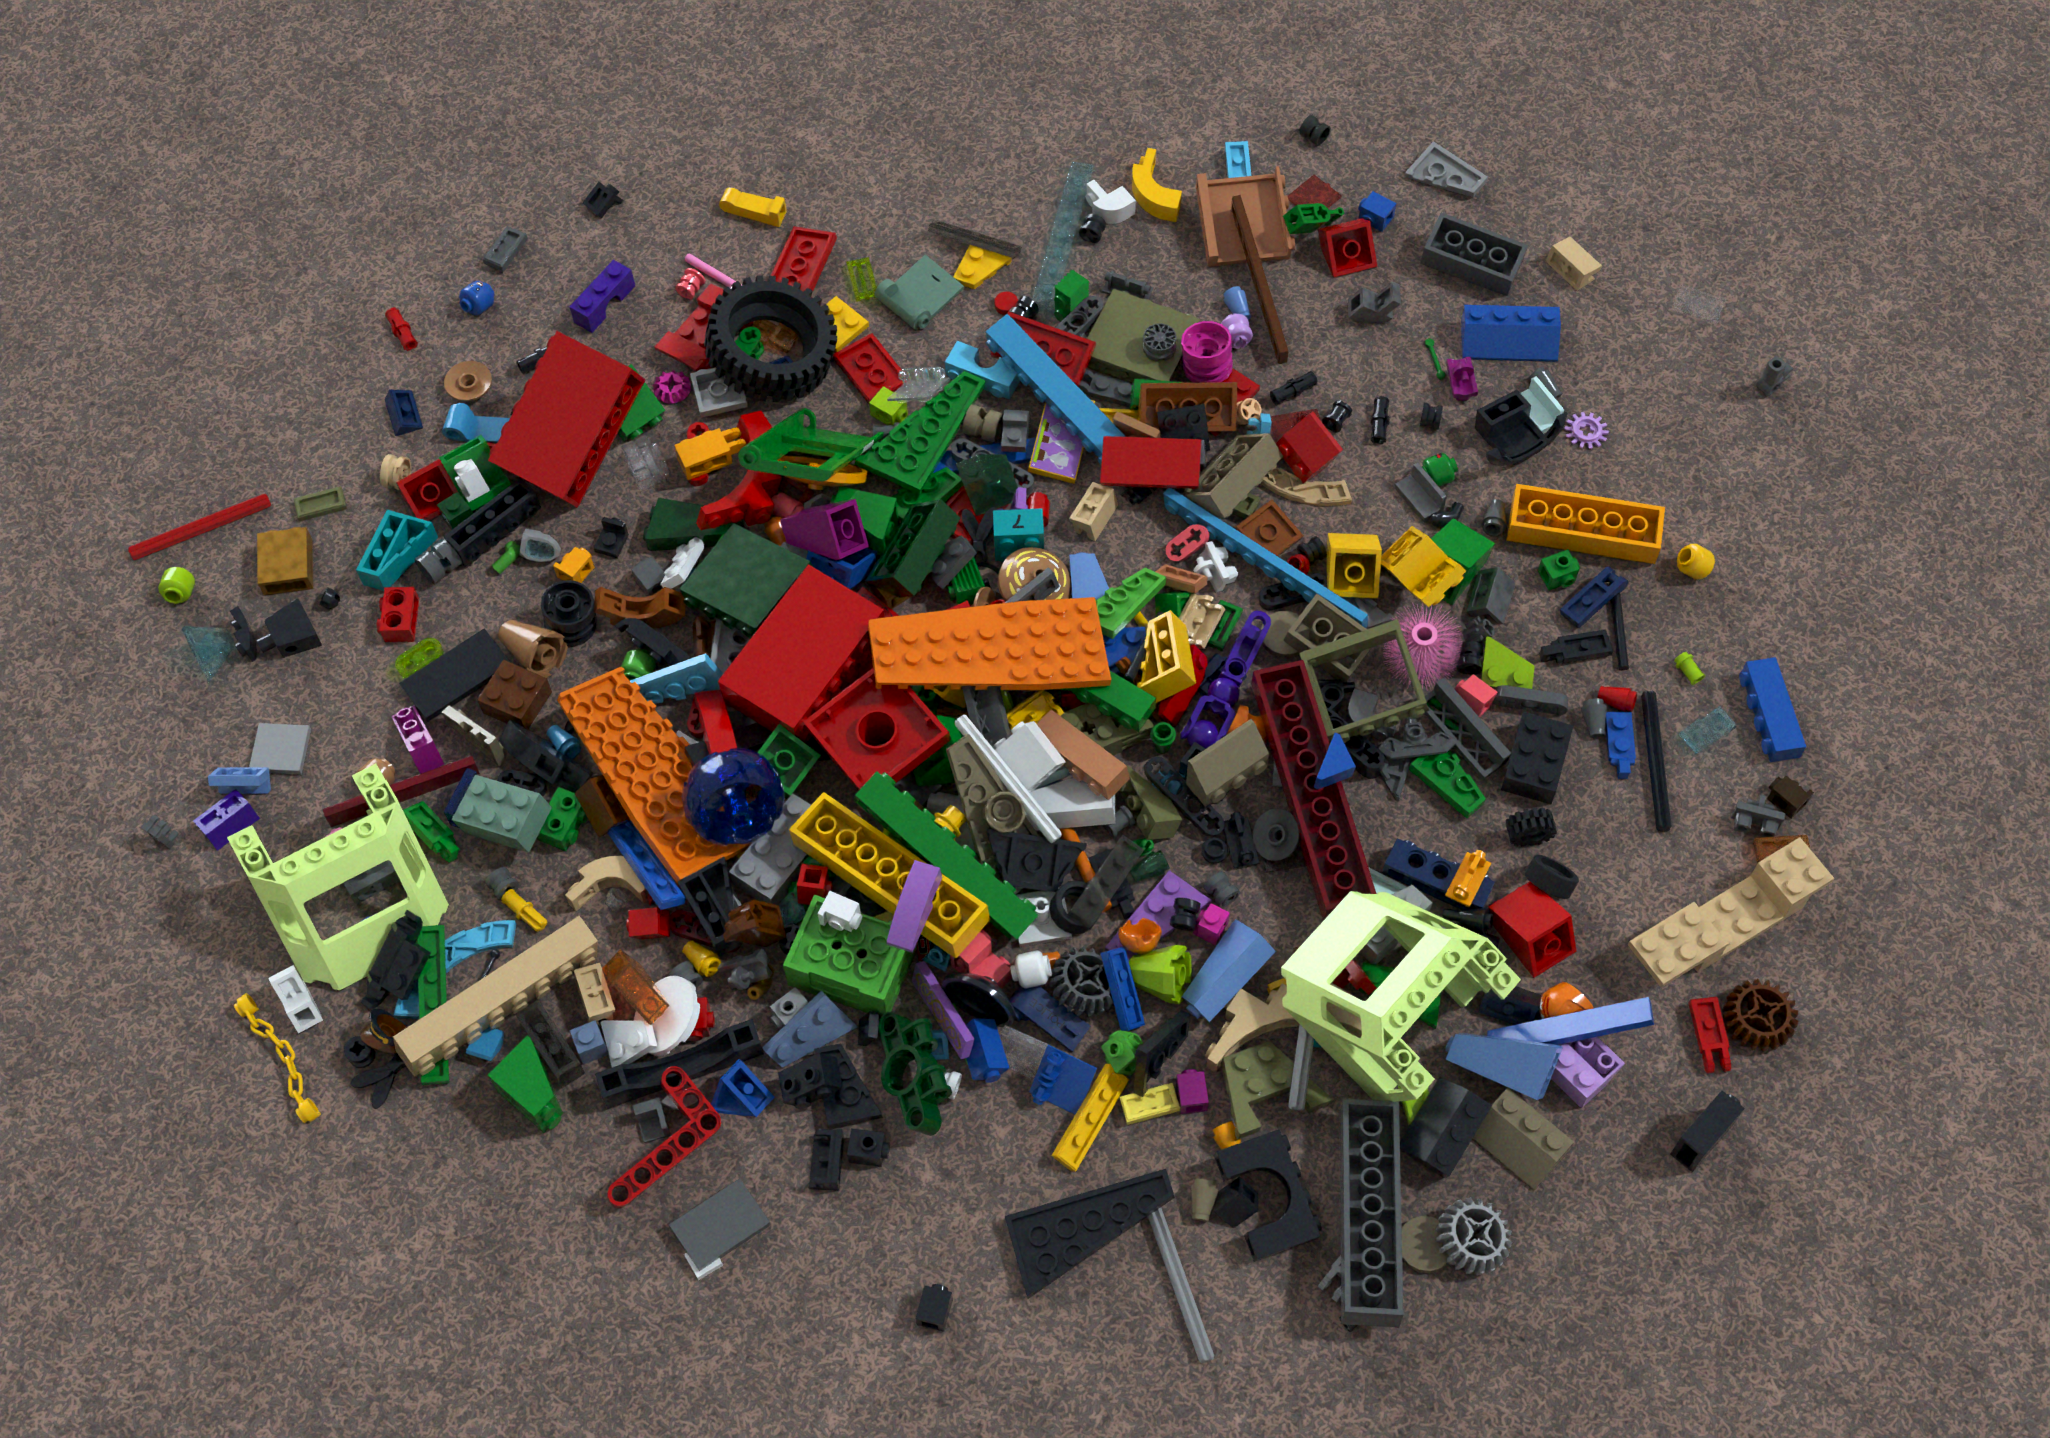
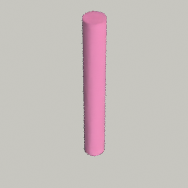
(710, 271)

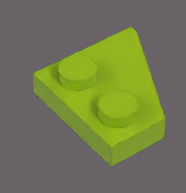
(1505, 667)

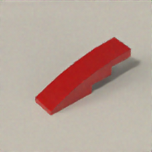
(715, 721)

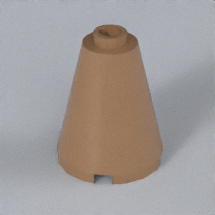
(534, 646)

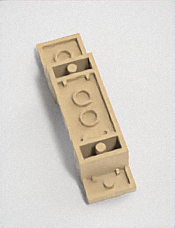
(1707, 933)

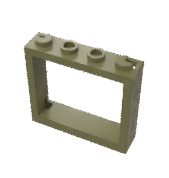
(1353, 644)

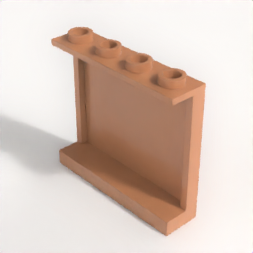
(1264, 209)

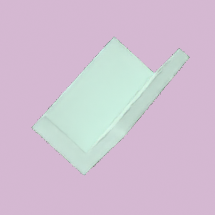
(1543, 405)

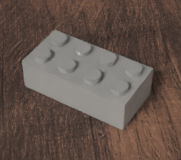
(772, 860)

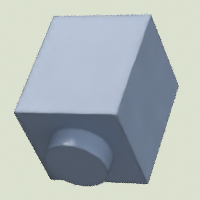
(589, 1042)

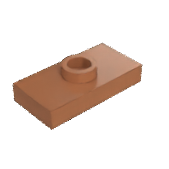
(1182, 579)

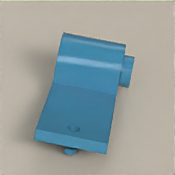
(464, 425)

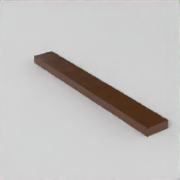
(1259, 280)

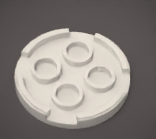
(679, 1018)

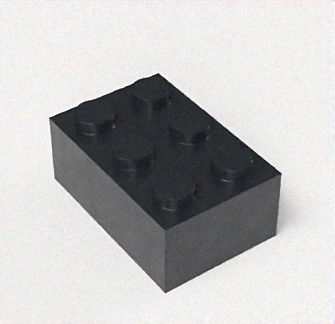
(1537, 758)

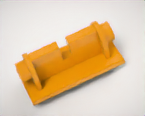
(1468, 878)

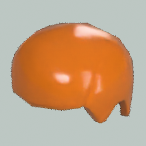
(1140, 937)

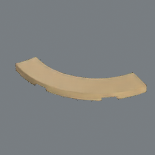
(1311, 493)

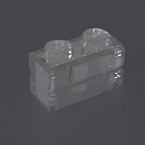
(644, 463)

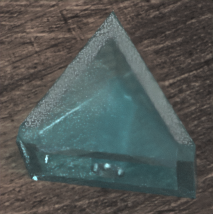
(209, 647)

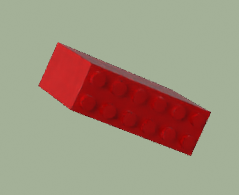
(566, 418)
(801, 654)

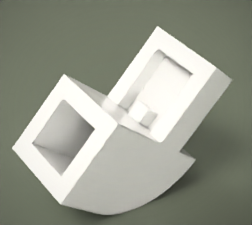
(1111, 207)
(296, 999)

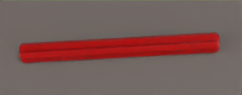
(199, 526)

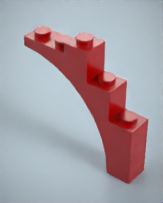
(752, 496)

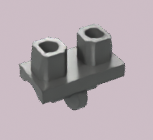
(1757, 813)

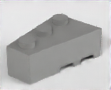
(1383, 941)

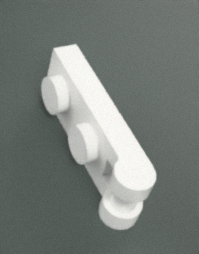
(682, 563)

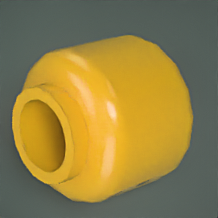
(1695, 561)

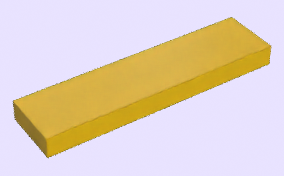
(1090, 1118)

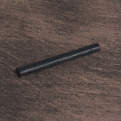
(1619, 632)
(1139, 657)

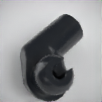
(1443, 518)

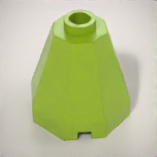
(1163, 972)

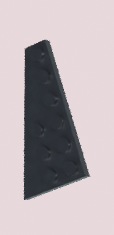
(1069, 1230)

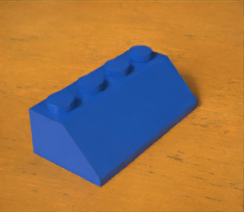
(1510, 332)

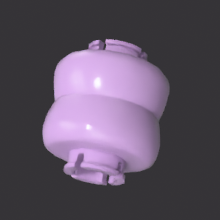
(1239, 329)

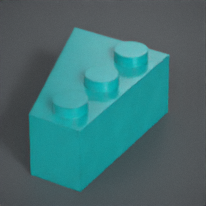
(394, 548)

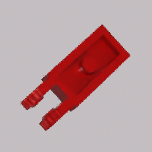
(1710, 1032)

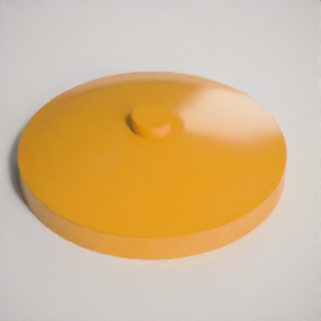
(845, 477)

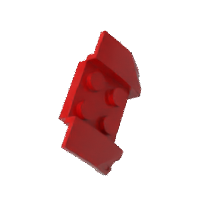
(688, 341)

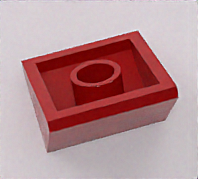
(426, 489)

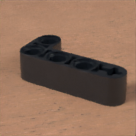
(1367, 758)

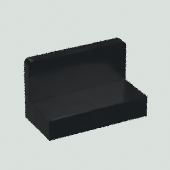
(1517, 1007)

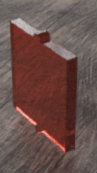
(1314, 191)

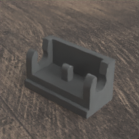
(371, 882)

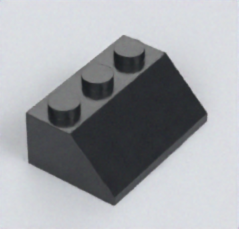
(1444, 1127)

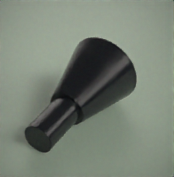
(1477, 919)

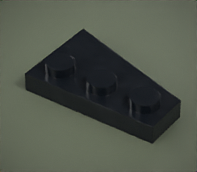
(1162, 1044)
(853, 1101)

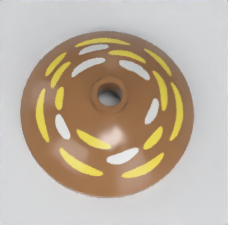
(1022, 567)

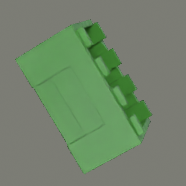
(849, 980)

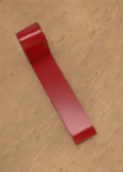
(672, 1144)

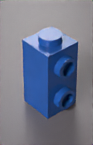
(987, 1054)

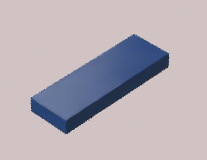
(1122, 989)

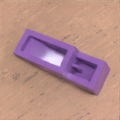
(914, 906)

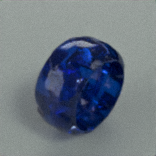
(740, 820)

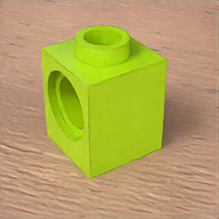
(887, 411)

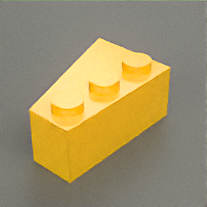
(1168, 658)

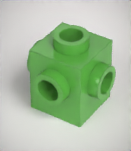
(1121, 1051)

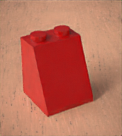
(1534, 928)

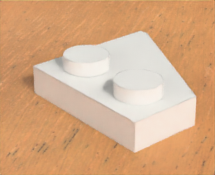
(627, 1040)

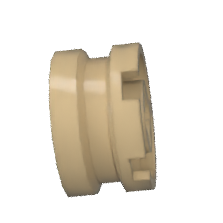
(393, 470)

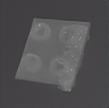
(919, 384)

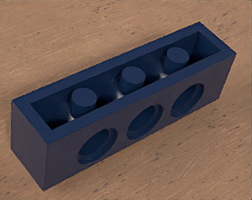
(1422, 878)

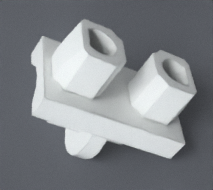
(1211, 565)

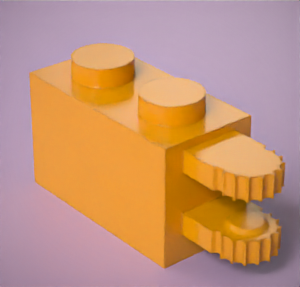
(708, 451)

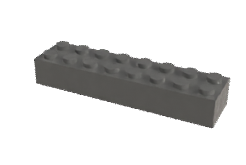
(1370, 1214)

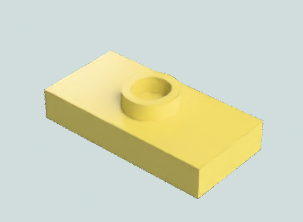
(1155, 1103)

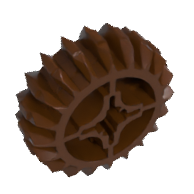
(1767, 1035)

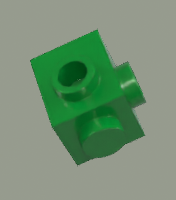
(1559, 570)

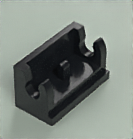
(826, 1159)

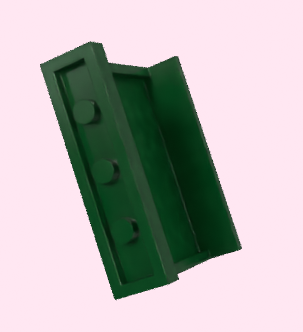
(742, 580)

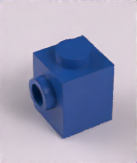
(1377, 210)

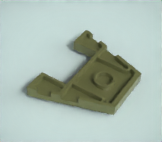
(1258, 1076)

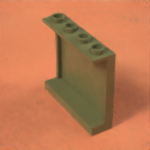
(1120, 338)

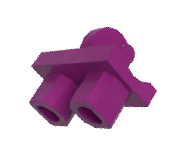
(1462, 378)

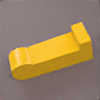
(754, 207)

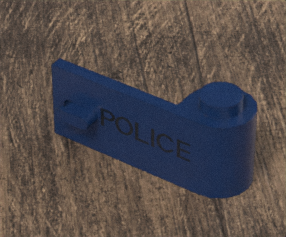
(1048, 1015)

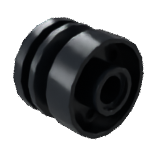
(569, 611)

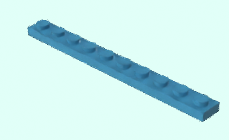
(1258, 555)

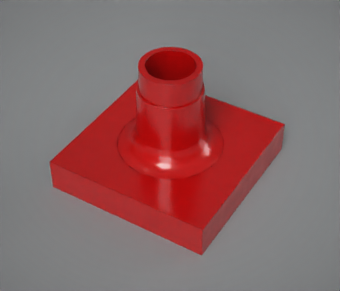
(866, 716)

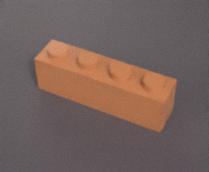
(1084, 757)

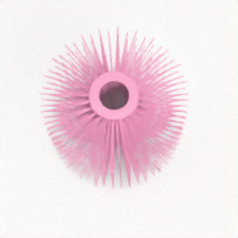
(1424, 646)

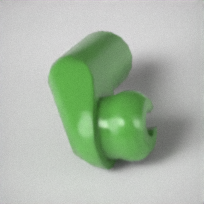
(511, 554)

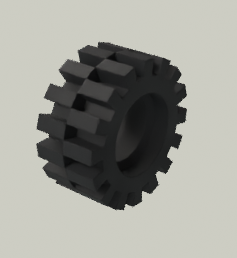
(1531, 827)

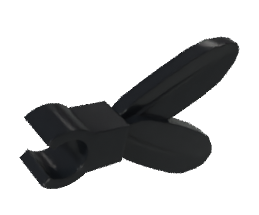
(978, 531)
(382, 1076)

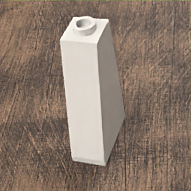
(1073, 805)

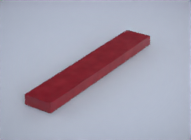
(403, 790)

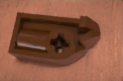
(755, 924)

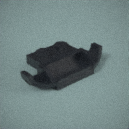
(644, 636)
(397, 962)

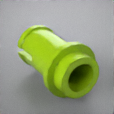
(1689, 668)

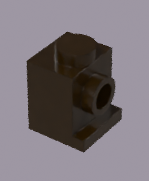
(1788, 796)

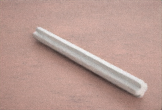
(1010, 781)

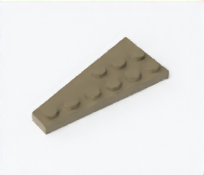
(975, 785)

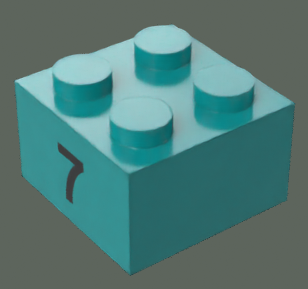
(1017, 530)

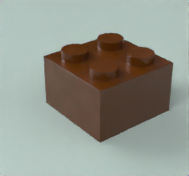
(514, 694)

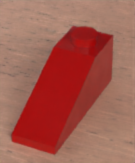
(1173, 707)

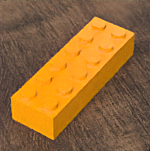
(1586, 523)

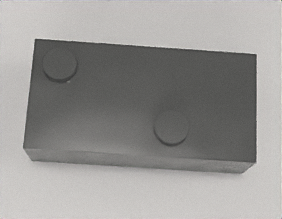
(1473, 254)

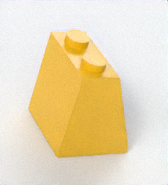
(1353, 565)

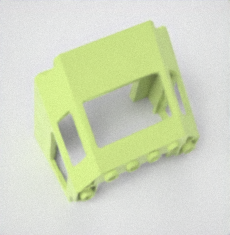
(330, 862)
(1436, 961)

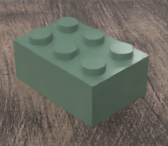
(502, 813)

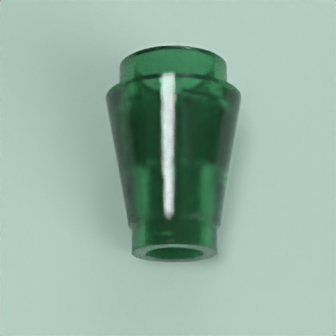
(1150, 866)

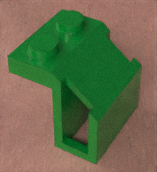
(479, 452)

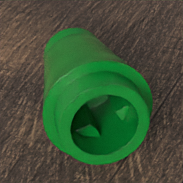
(1162, 737)

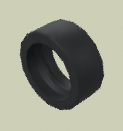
(1551, 876)
(1059, 914)

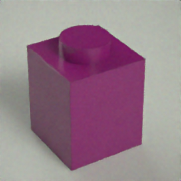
(1192, 1091)

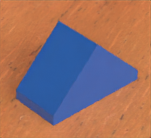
(1336, 764)

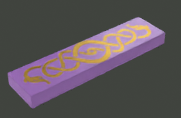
(942, 1010)

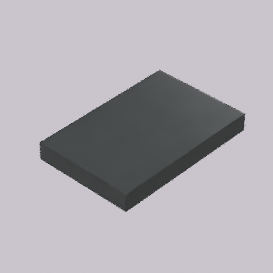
(719, 1224)

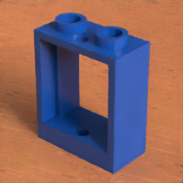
(848, 570)

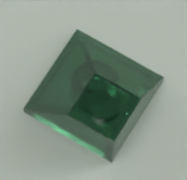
(988, 481)

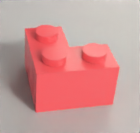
(980, 960)

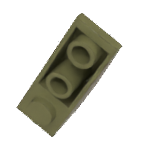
(1150, 808)

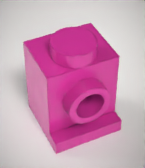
(1212, 924)

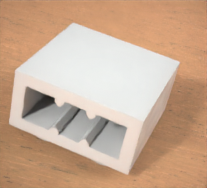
(1029, 755)

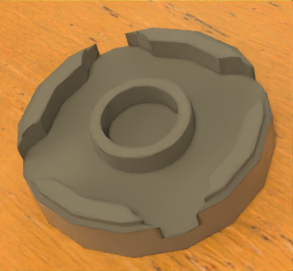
(1273, 641)
(1420, 1246)

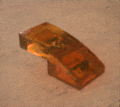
(775, 336)

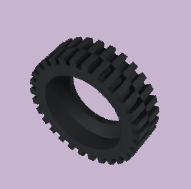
(776, 303)

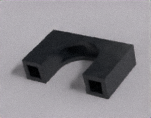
(1271, 1155)

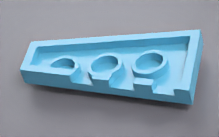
(680, 679)

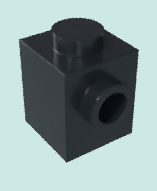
(867, 1147)

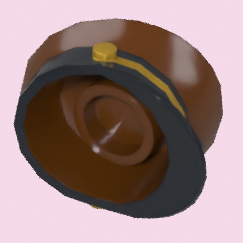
(381, 1031)

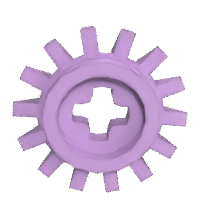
(1594, 425)

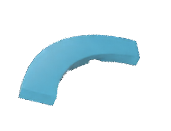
(460, 947)

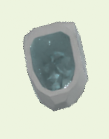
(538, 546)

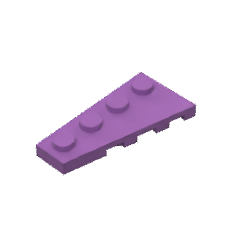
(1159, 906)

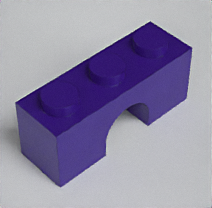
(591, 305)

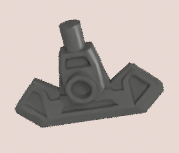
(1416, 742)

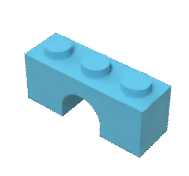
(998, 378)

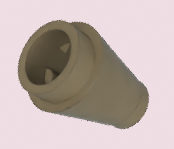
(1203, 1198)

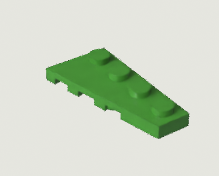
(1125, 602)

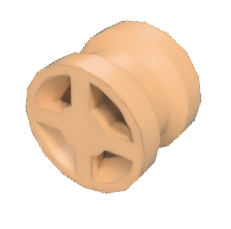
(1251, 408)

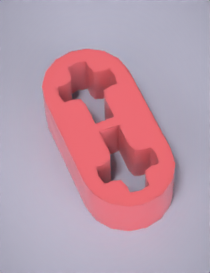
(1183, 538)

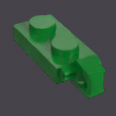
(432, 830)

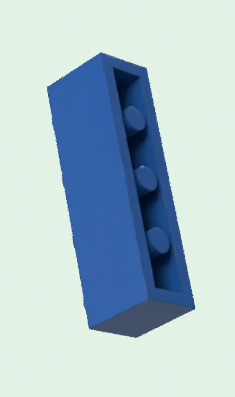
(1772, 710)

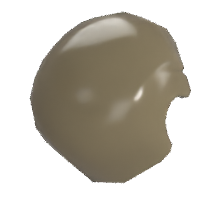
(1004, 812)

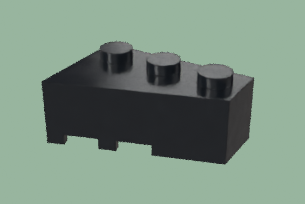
(710, 900)

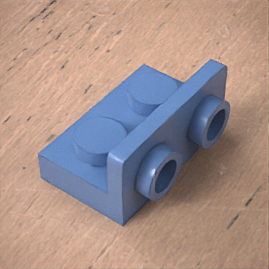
(244, 779)

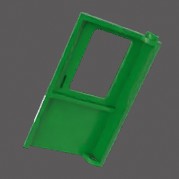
(792, 436)

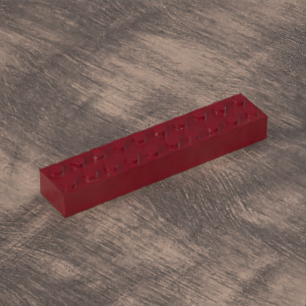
(1322, 815)

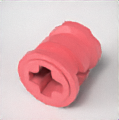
(686, 280)

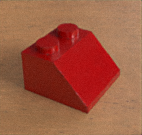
(1348, 247)
(1308, 447)

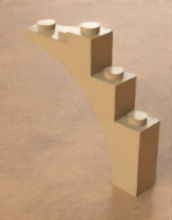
(1254, 1017)

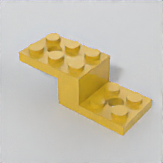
(1421, 566)

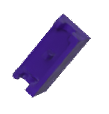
(226, 818)

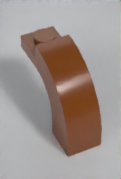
(655, 610)

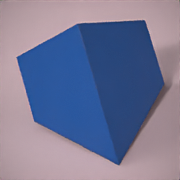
(740, 1092)

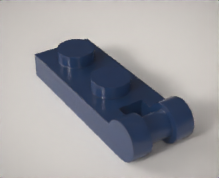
(1593, 597)

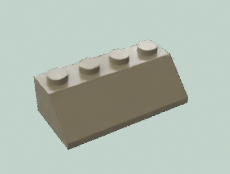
(1235, 473)

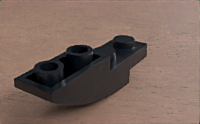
(542, 757)

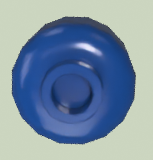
(476, 297)

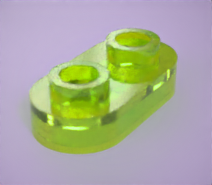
(418, 656)

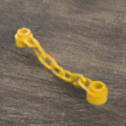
(307, 1109)

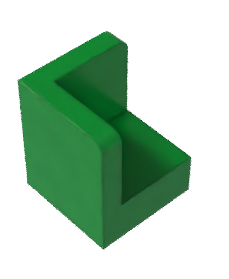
(1171, 601)

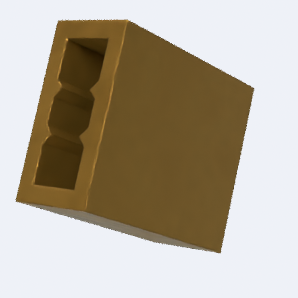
(285, 561)

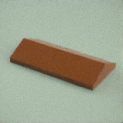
(1218, 397)

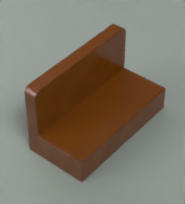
(601, 805)

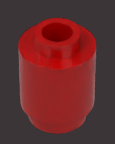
(1039, 500)

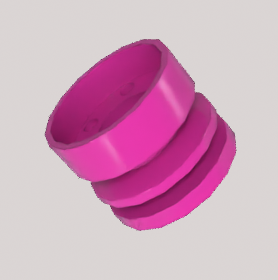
(1207, 352)

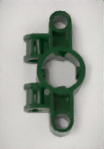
(903, 1043)

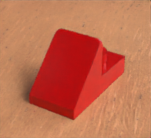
(1356, 976)

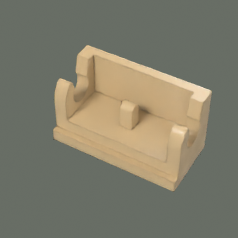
(1573, 263)
(1094, 510)
(1201, 618)
(594, 993)

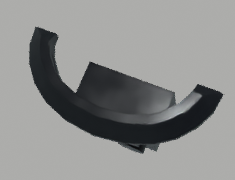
(1510, 430)

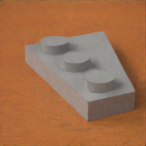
(1446, 171)

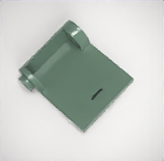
(919, 292)

